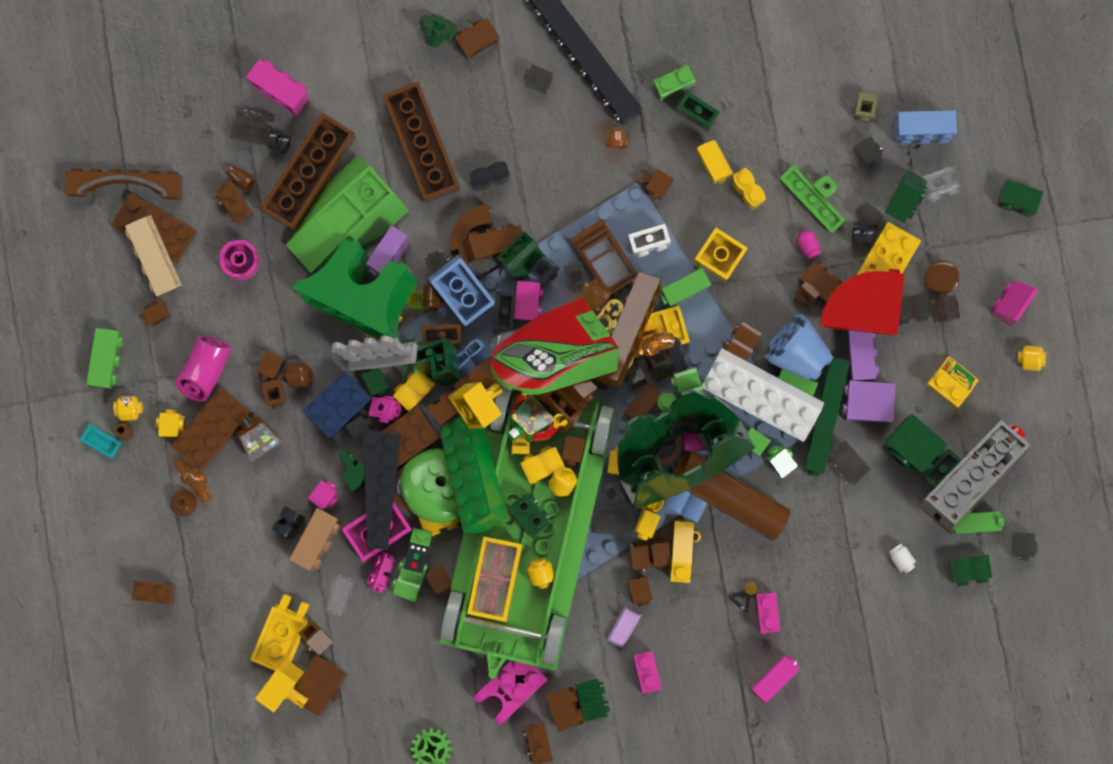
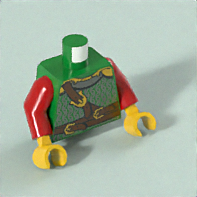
(532, 420)

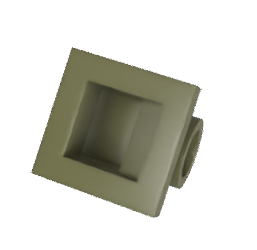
(868, 101)

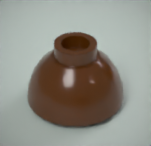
(183, 503)

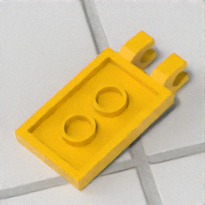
(280, 634)

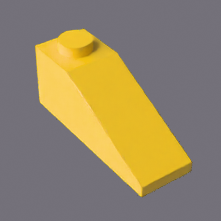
(682, 552)

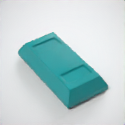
(100, 441)

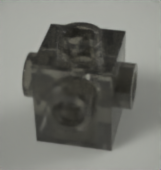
(944, 308)

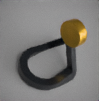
(750, 589)

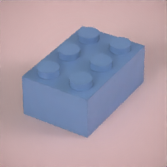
(925, 127)
(461, 290)

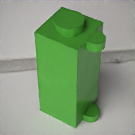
(685, 287)
(980, 523)

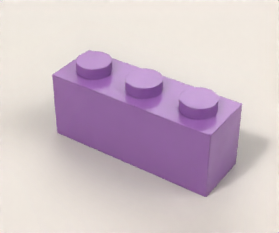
(861, 356)

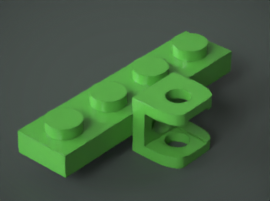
(814, 197)

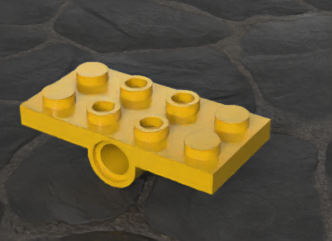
(891, 250)
(666, 321)

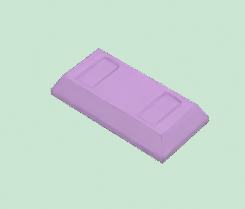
(623, 627)

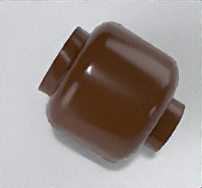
(298, 375)

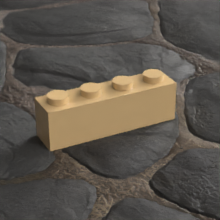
(153, 255)

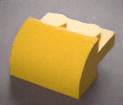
(714, 162)

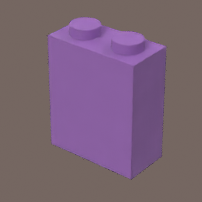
(390, 248)
(869, 402)

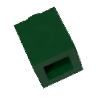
(376, 383)

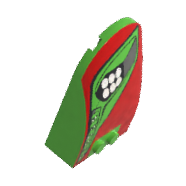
(555, 351)

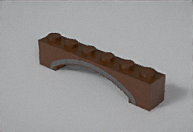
(81, 182)

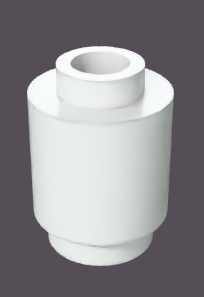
(902, 558)

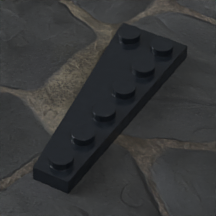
(380, 470)

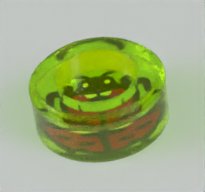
(415, 300)

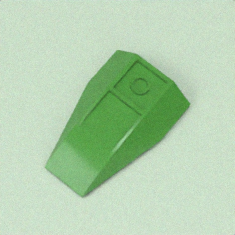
(350, 207)

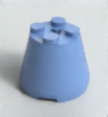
(799, 349)

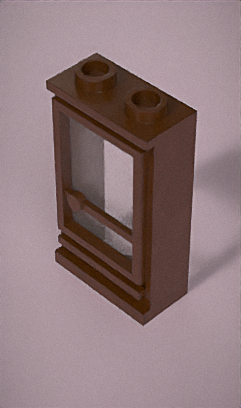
(604, 258)

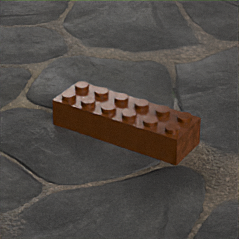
(421, 142)
(308, 172)

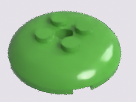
(420, 490)

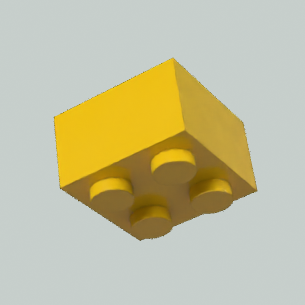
(720, 255)

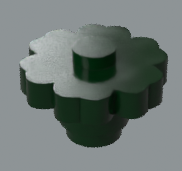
(437, 29)

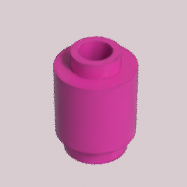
(808, 244)

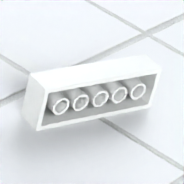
(763, 395)

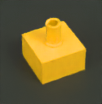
(476, 404)
(282, 687)

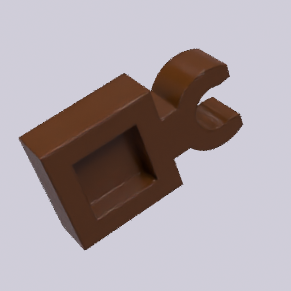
(806, 294)

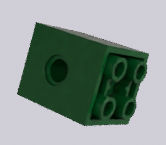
(914, 445)

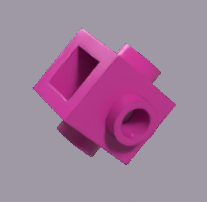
(385, 409)

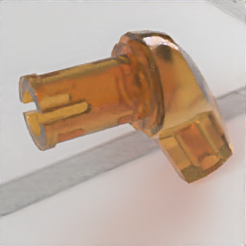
(655, 343)
(194, 478)

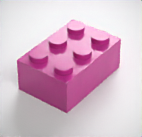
(278, 87)
(358, 536)

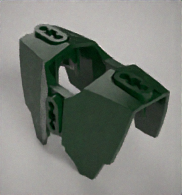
(689, 414)

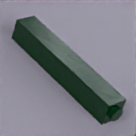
(825, 423)

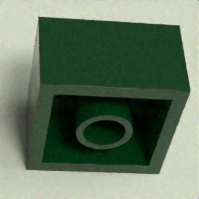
(905, 198)

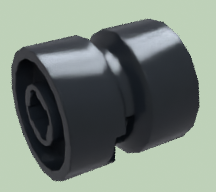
(288, 523)

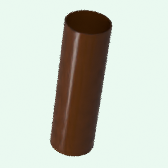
(737, 499)

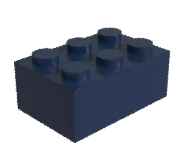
(338, 405)

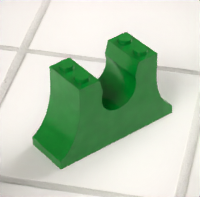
(367, 307)

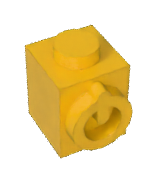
(170, 424)

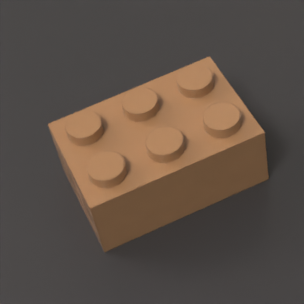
(315, 540)

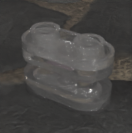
(950, 187)

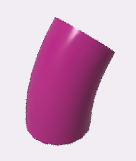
(203, 368)

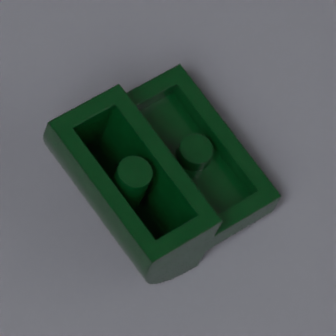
(355, 475)

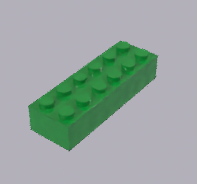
(472, 476)

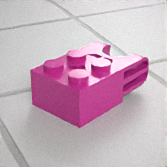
(510, 692)

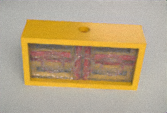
(495, 579)

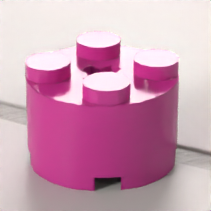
(240, 271)

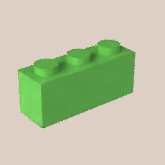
(104, 358)

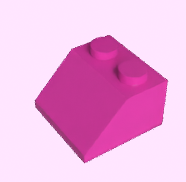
(1013, 302)

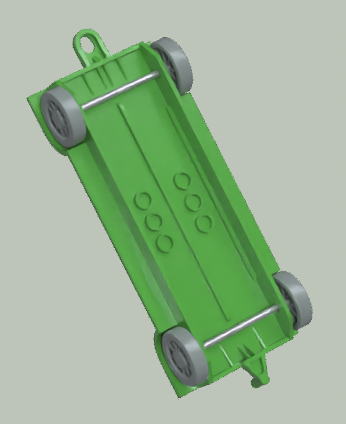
(536, 615)

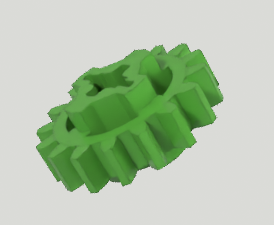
(423, 752)

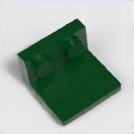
(520, 256)

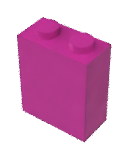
(774, 678)

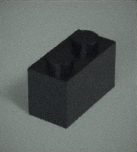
(504, 311)

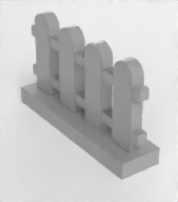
(376, 353)

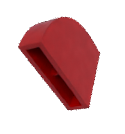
(866, 303)

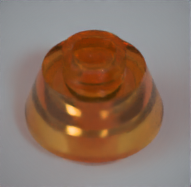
(616, 138)

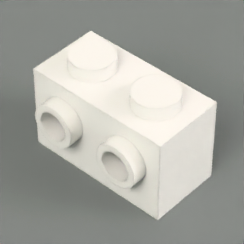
(649, 240)

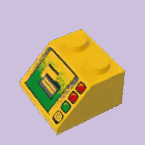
(952, 383)

